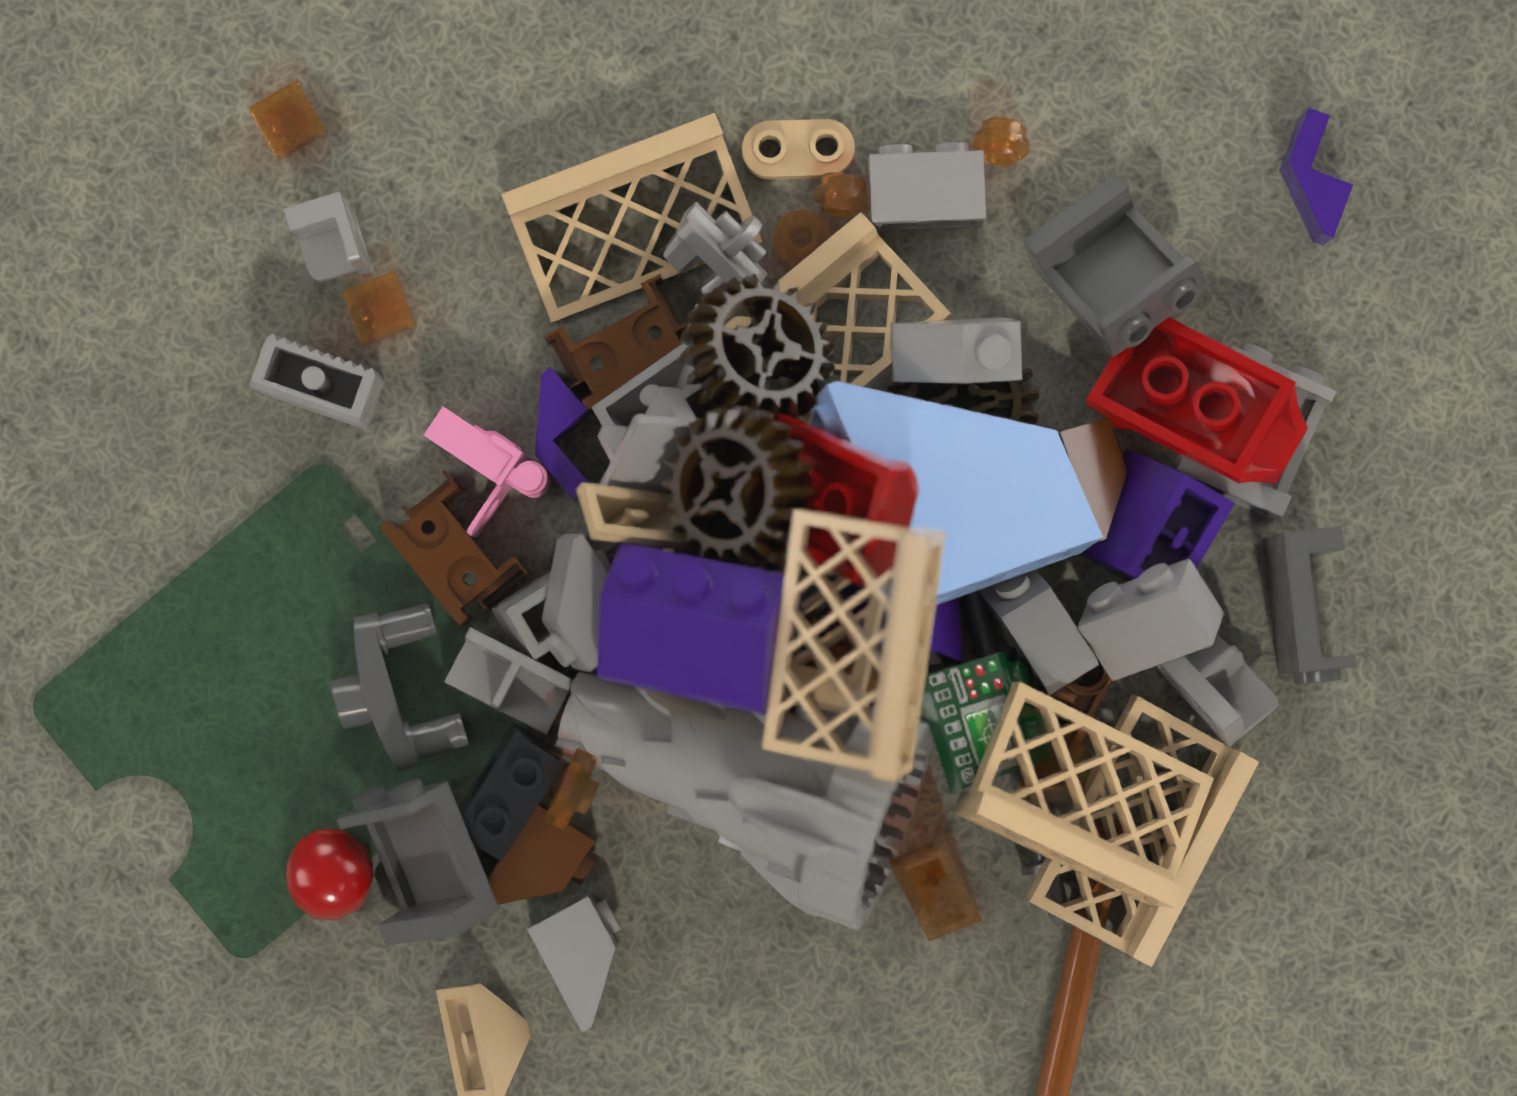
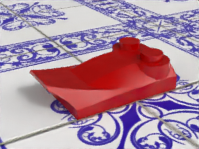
(1203, 403)
(854, 486)

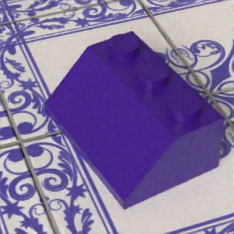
(690, 627)

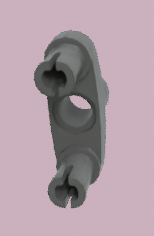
(371, 697)

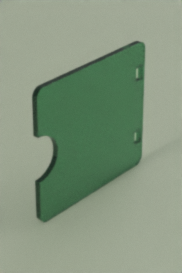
(235, 705)

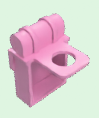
(491, 456)

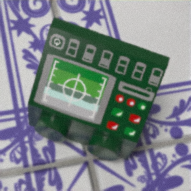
(964, 709)

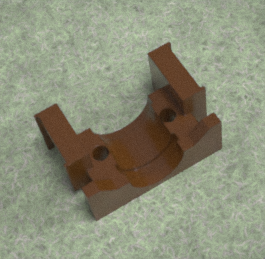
(621, 346)
(451, 554)

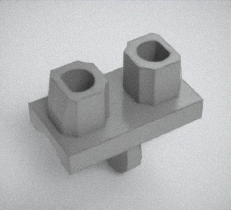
(721, 244)

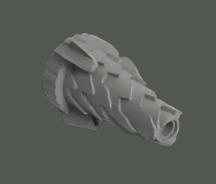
(800, 822)

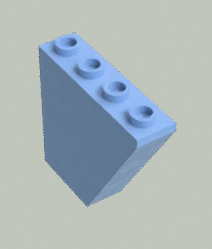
(982, 478)

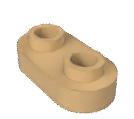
(798, 150)

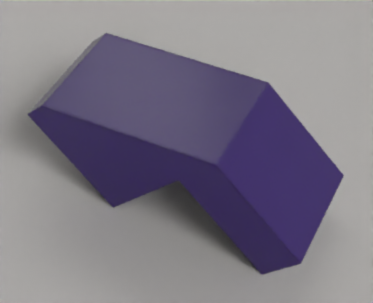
(1315, 194)
(558, 416)

